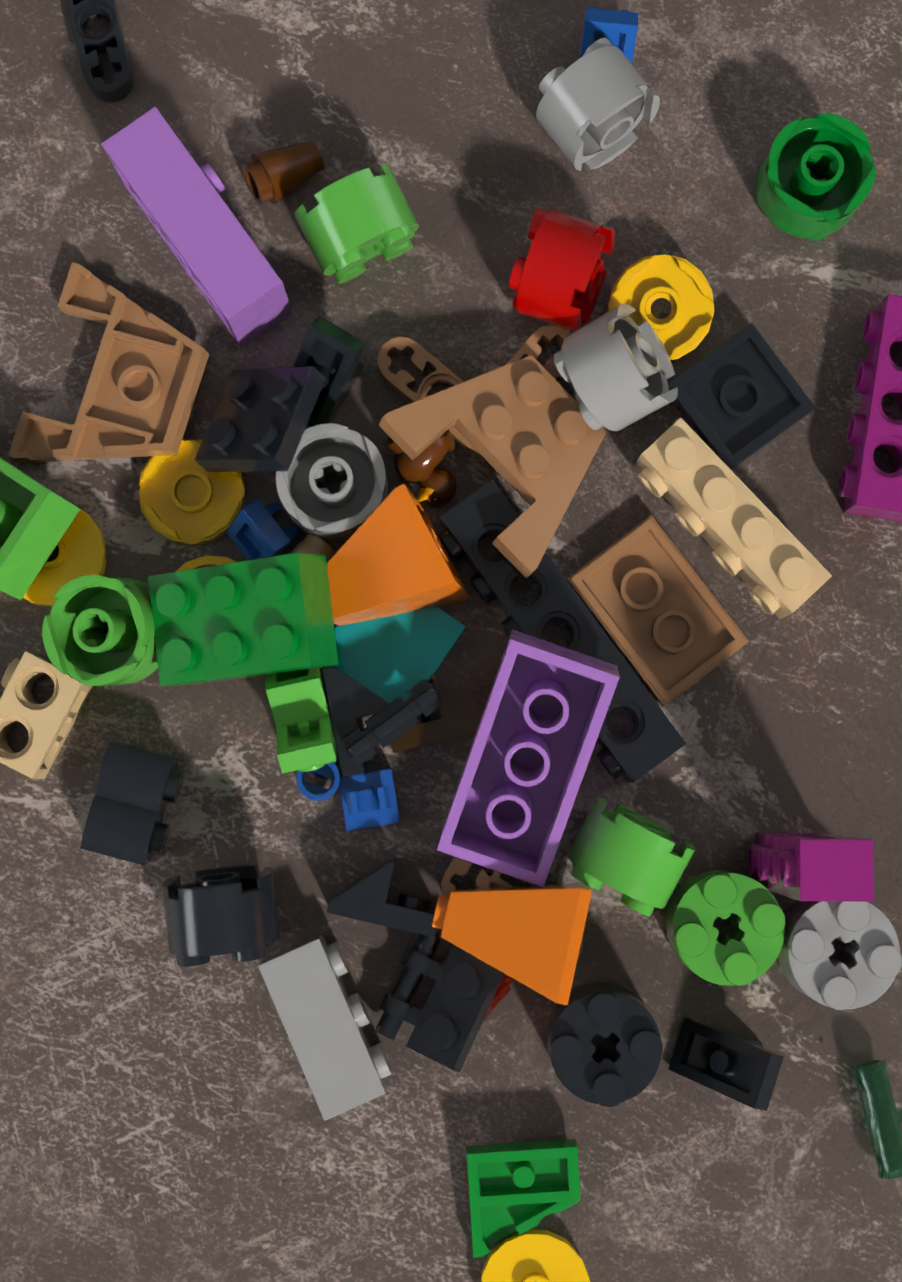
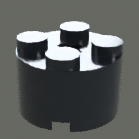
(221, 914)
(604, 1075)

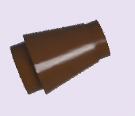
(281, 170)

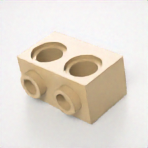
(46, 722)

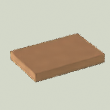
(657, 610)

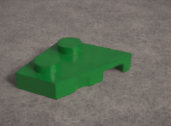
(518, 1186)

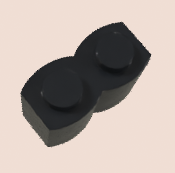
(131, 803)

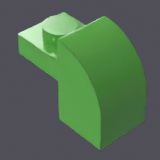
(301, 720)

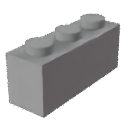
(326, 1026)

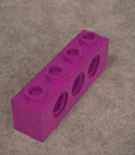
(864, 486)
(813, 866)

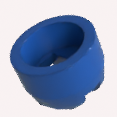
(315, 792)

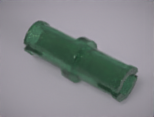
(880, 1116)

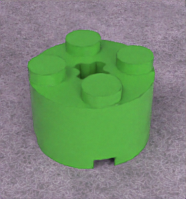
(358, 222)
(78, 628)
(628, 856)
(756, 923)

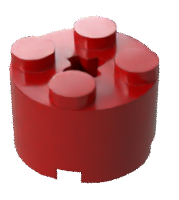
(562, 269)

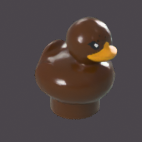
(436, 483)

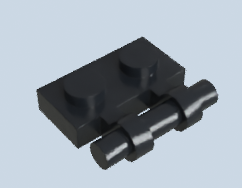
(453, 1009)

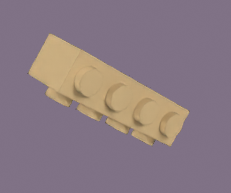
(731, 520)

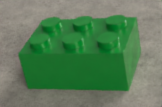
(243, 619)

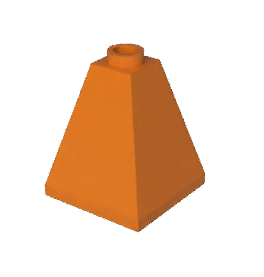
(392, 565)
(520, 931)

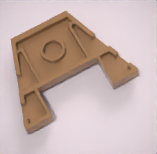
(136, 389)
(524, 431)

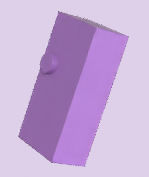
(198, 226)
(528, 758)

